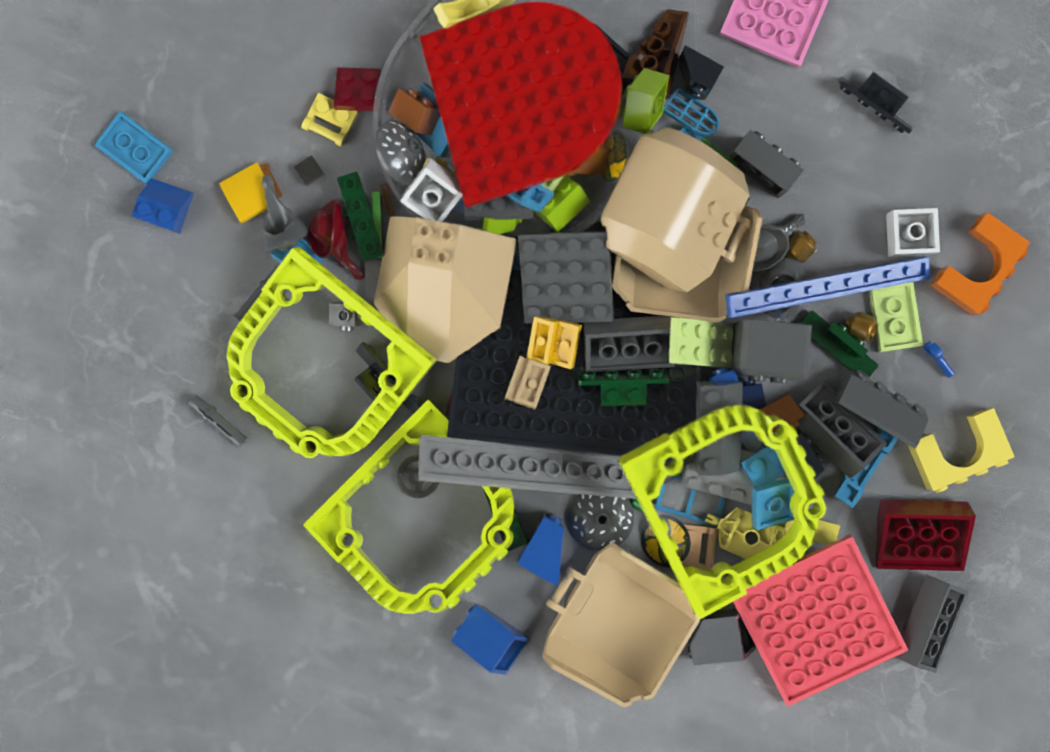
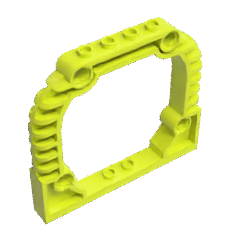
(406, 361)
(646, 474)
(333, 524)

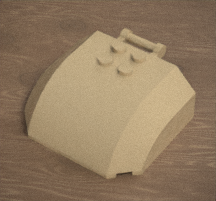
(676, 209)
(705, 300)
(619, 626)

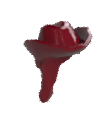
(328, 237)

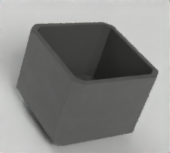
(771, 350)

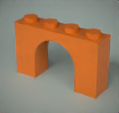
(1006, 249)

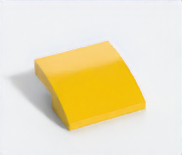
(246, 192)
(554, 342)

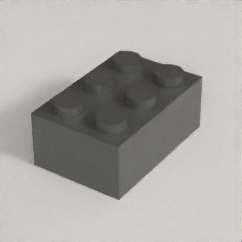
(766, 163)

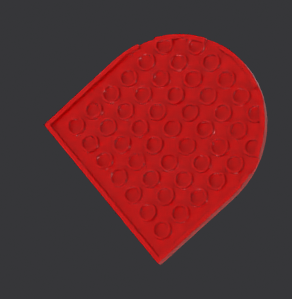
(522, 95)

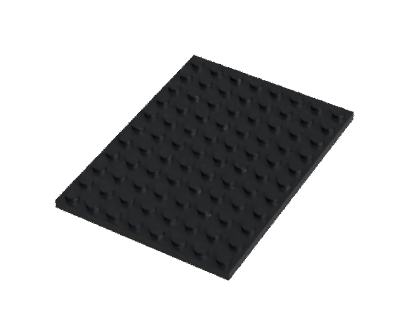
(567, 413)

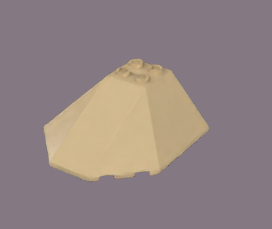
(443, 283)

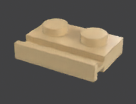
(527, 382)

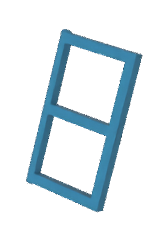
(687, 511)

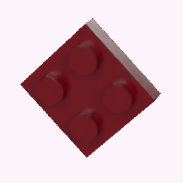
(356, 88)

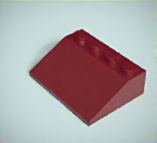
(923, 534)

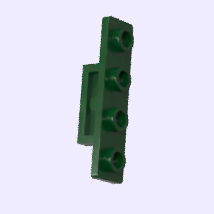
(360, 216)
(840, 344)
(623, 388)

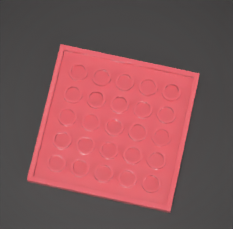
(820, 621)

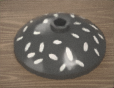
(400, 151)
(596, 535)

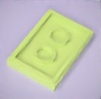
(897, 317)

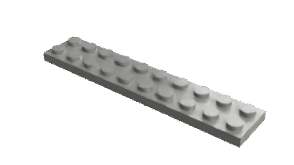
(520, 467)

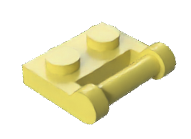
(324, 109)

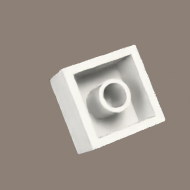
(433, 192)
(912, 232)

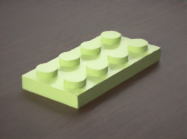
(700, 343)

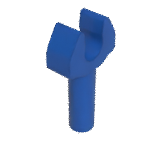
(935, 353)

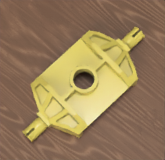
(734, 530)

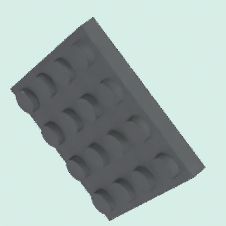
(566, 276)

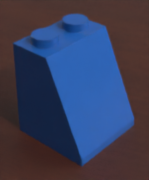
(544, 549)
(489, 640)

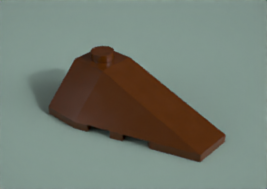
(660, 49)

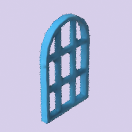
(683, 113)

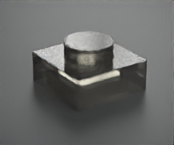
(309, 170)

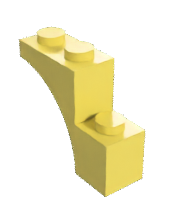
(462, 10)

